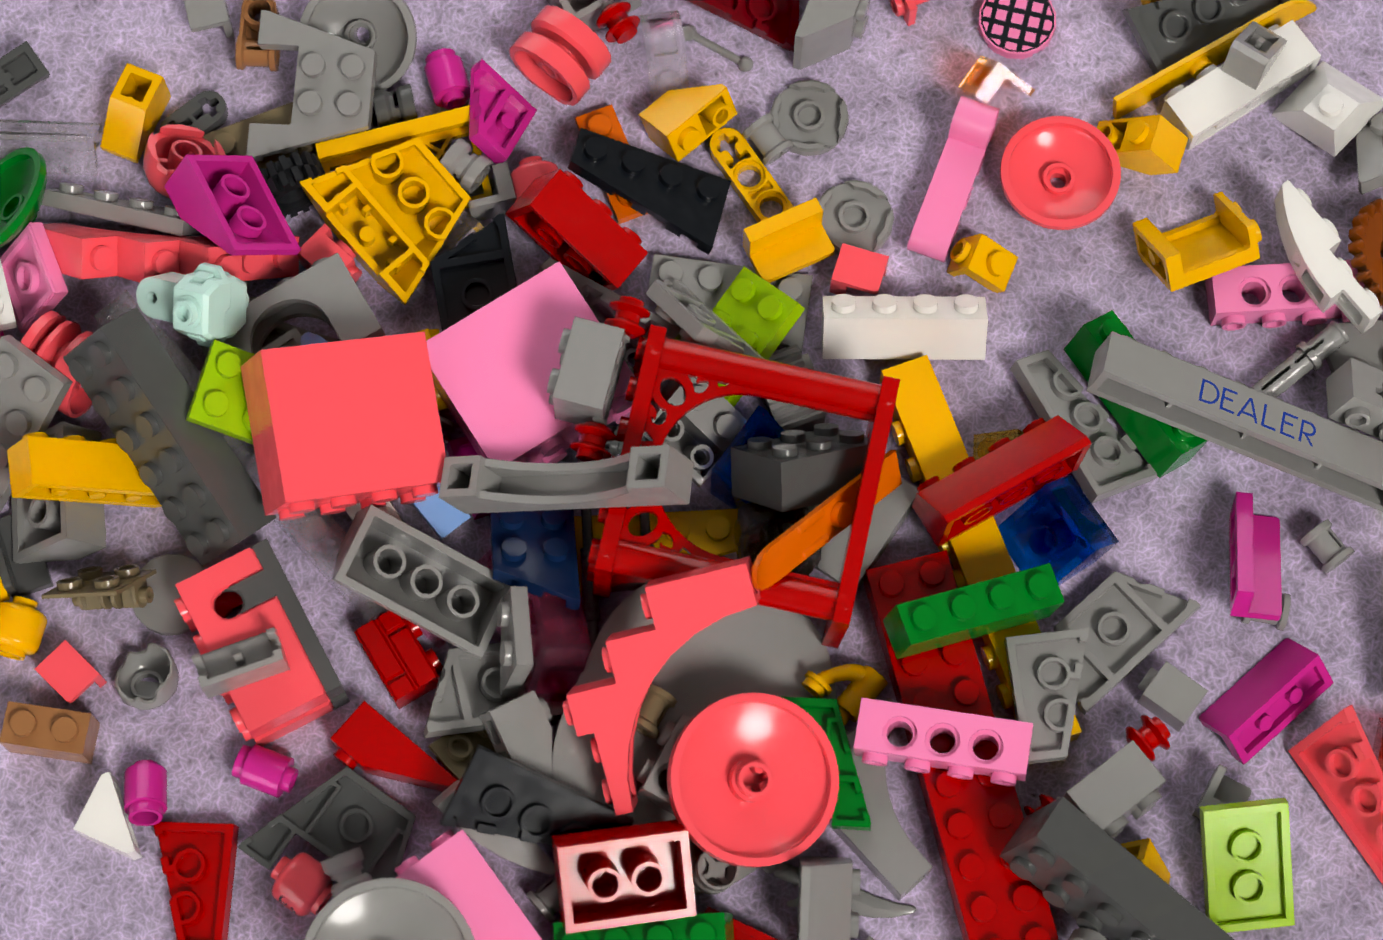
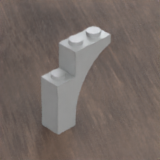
(886, 847)

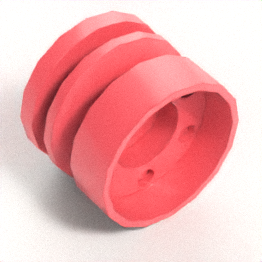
(52, 339)

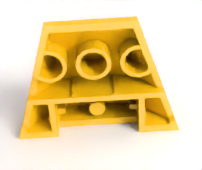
(391, 212)

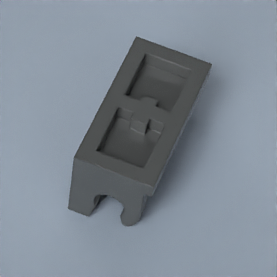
(19, 72)

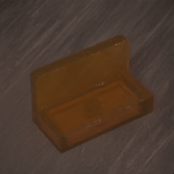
(987, 77)

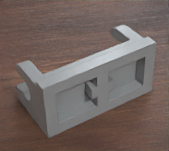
(241, 663)

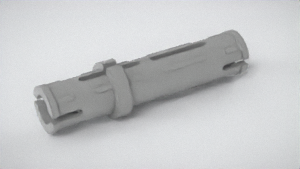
(1302, 361)

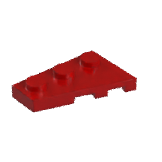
(199, 876)

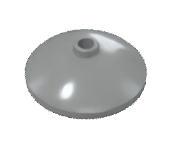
(389, 27)

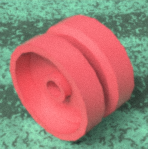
(560, 55)

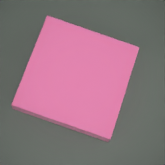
(32, 276)

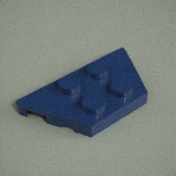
(536, 552)

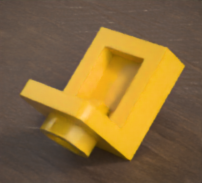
(982, 261)

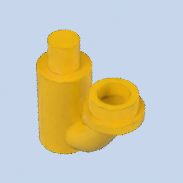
(864, 683)

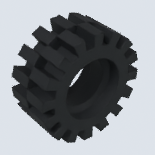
(284, 180)

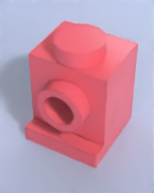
(322, 245)

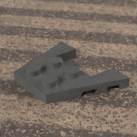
(337, 818)

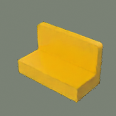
(788, 241)

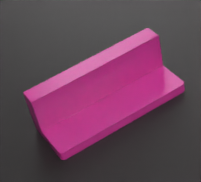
(1254, 562)
(1267, 699)

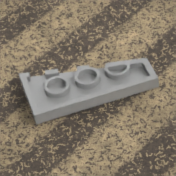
(108, 206)

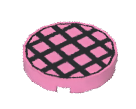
(1017, 26)

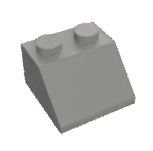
(828, 29)
(825, 898)

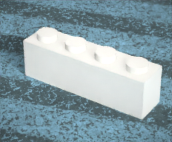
(1221, 99)
(904, 327)

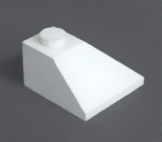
(1328, 108)

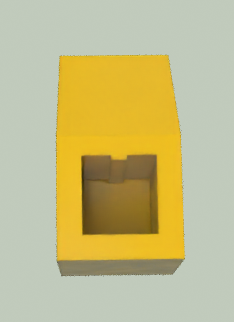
(134, 112)
(687, 118)
(1146, 143)

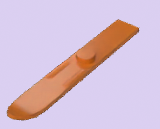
(818, 527)

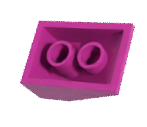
(230, 205)

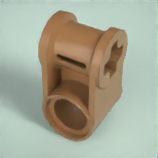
(247, 48)

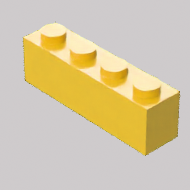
(76, 471)

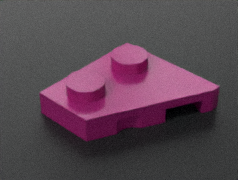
(496, 113)

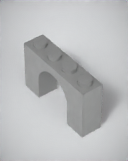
(319, 292)

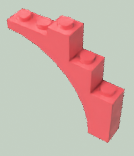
(135, 256)
(611, 706)

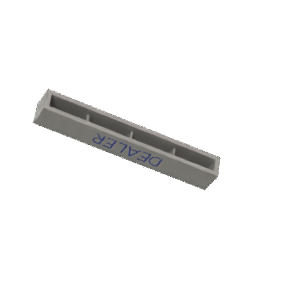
(1239, 418)

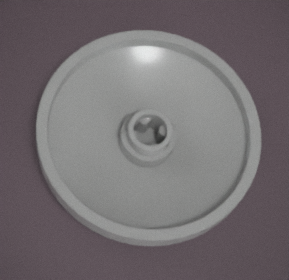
(389, 912)

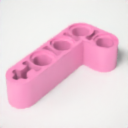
(953, 178)

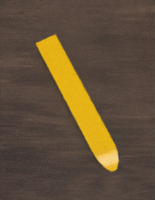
(1194, 63)

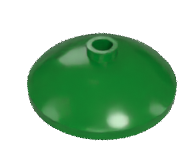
(21, 191)

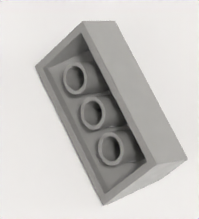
(420, 579)

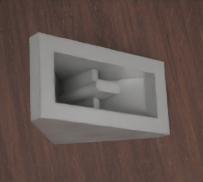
(1253, 54)

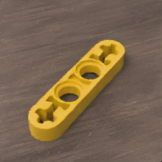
(753, 196)

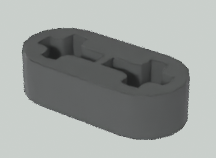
(193, 110)

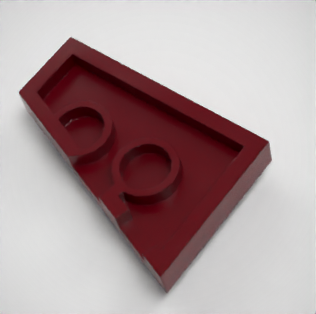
(768, 19)

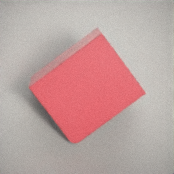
(858, 270)
(68, 672)

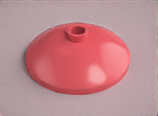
(1062, 150)

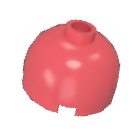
(168, 148)

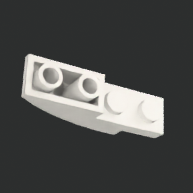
(1311, 250)

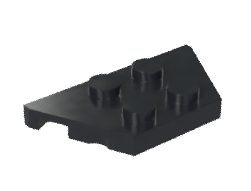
(473, 272)

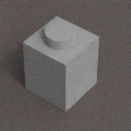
(1170, 695)

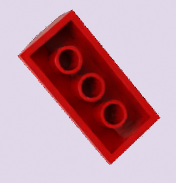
(999, 478)

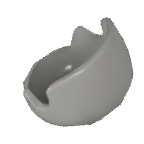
(153, 663)

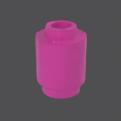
(447, 79)
(265, 770)
(145, 792)

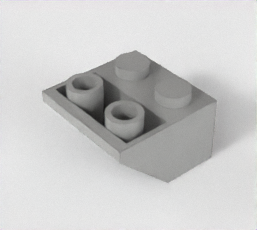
(703, 431)

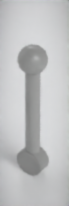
(690, 33)

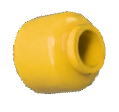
(20, 628)

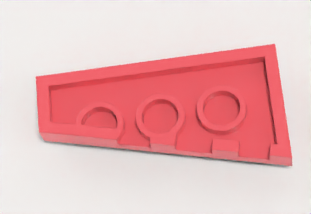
(1348, 780)

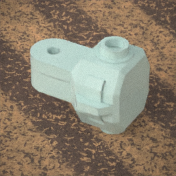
(199, 304)

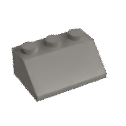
(57, 528)

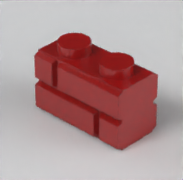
(399, 657)

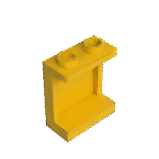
(1199, 247)

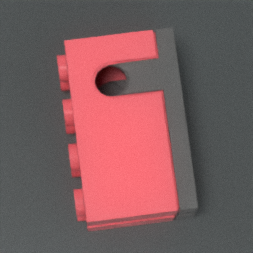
(266, 600)

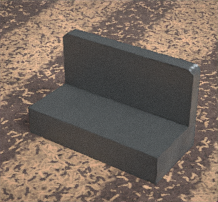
(16, 577)

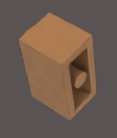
(49, 732)

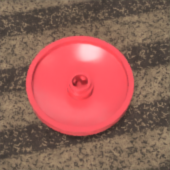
(753, 780)

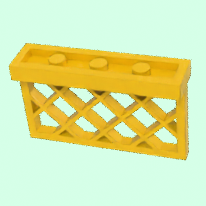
(430, 129)

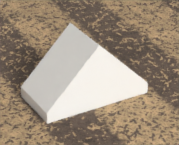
(106, 821)

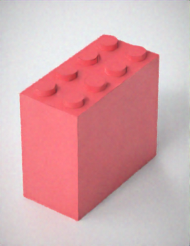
(344, 424)

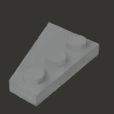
(1045, 687)

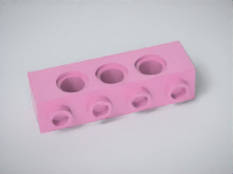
(1267, 283)
(881, 717)

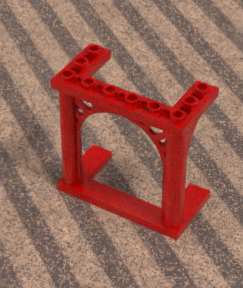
(631, 559)

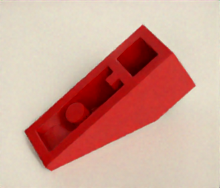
(386, 752)

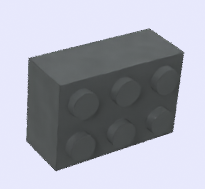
(797, 467)

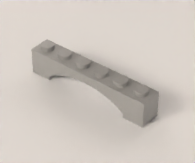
(634, 479)

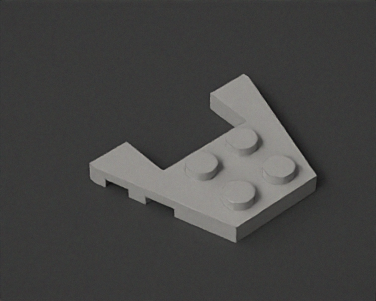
(330, 88)

